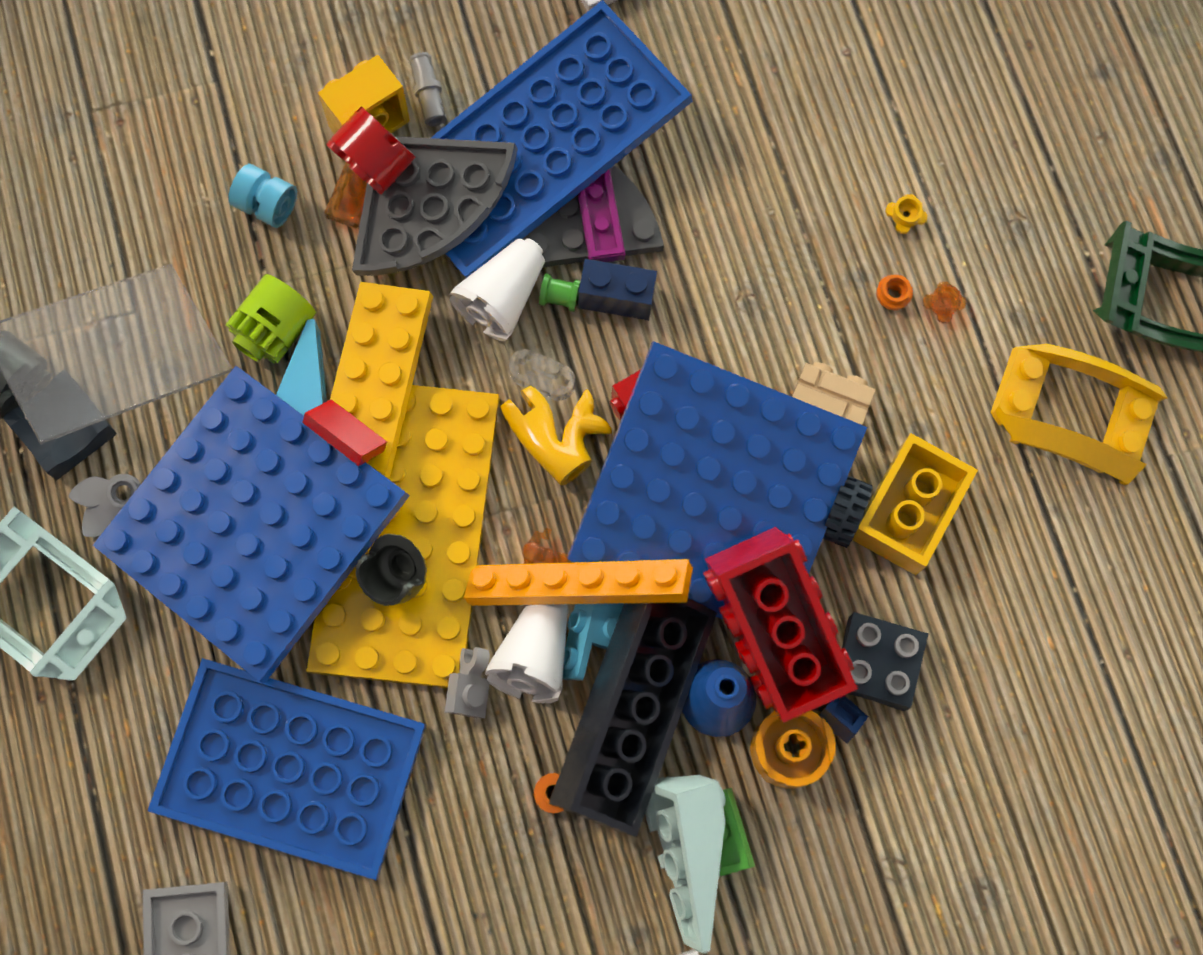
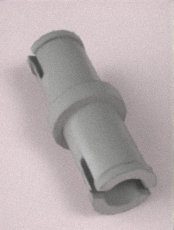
(427, 89)

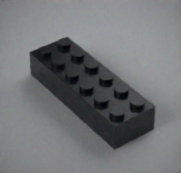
(633, 713)

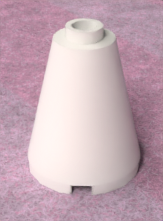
(500, 288)
(532, 654)

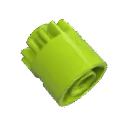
(269, 320)

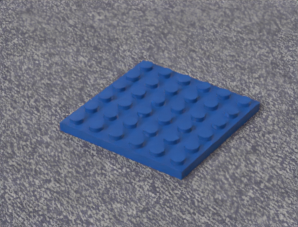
(712, 465)
(250, 524)

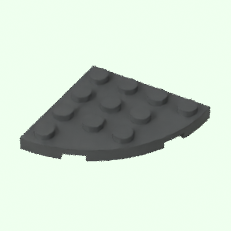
(431, 203)
(563, 232)

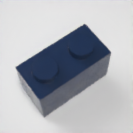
(617, 289)

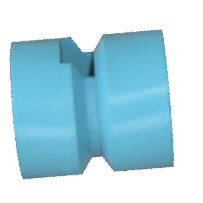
(259, 194)

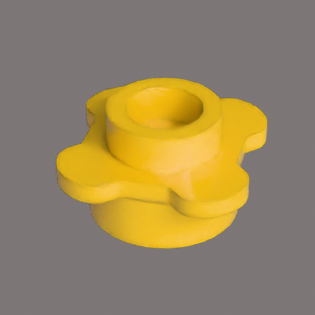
(911, 205)

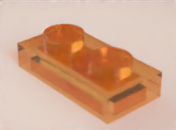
(347, 199)

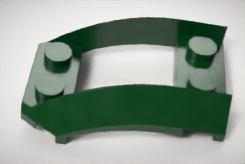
(1127, 282)

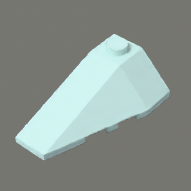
(691, 832)

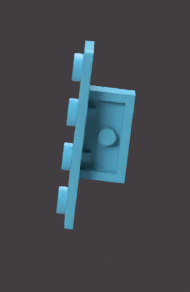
(587, 627)

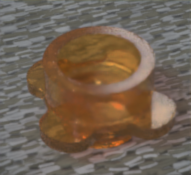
(946, 292)

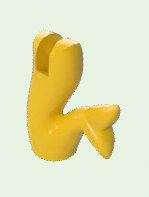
(538, 434)

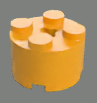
(778, 765)

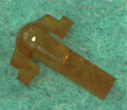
(532, 551)

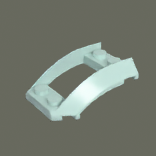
(90, 627)

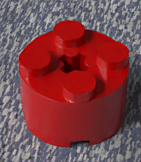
(370, 150)

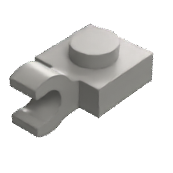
(467, 690)

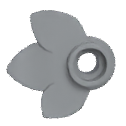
(101, 500)

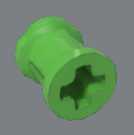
(559, 292)

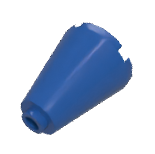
(713, 711)

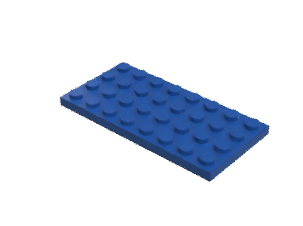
(572, 119)

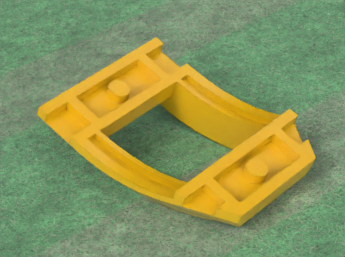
(1128, 426)

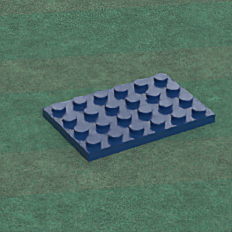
(288, 769)

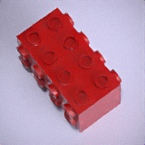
(780, 624)

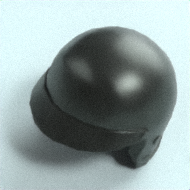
(391, 570)

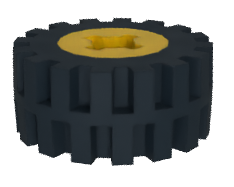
(847, 511)

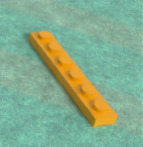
(580, 583)

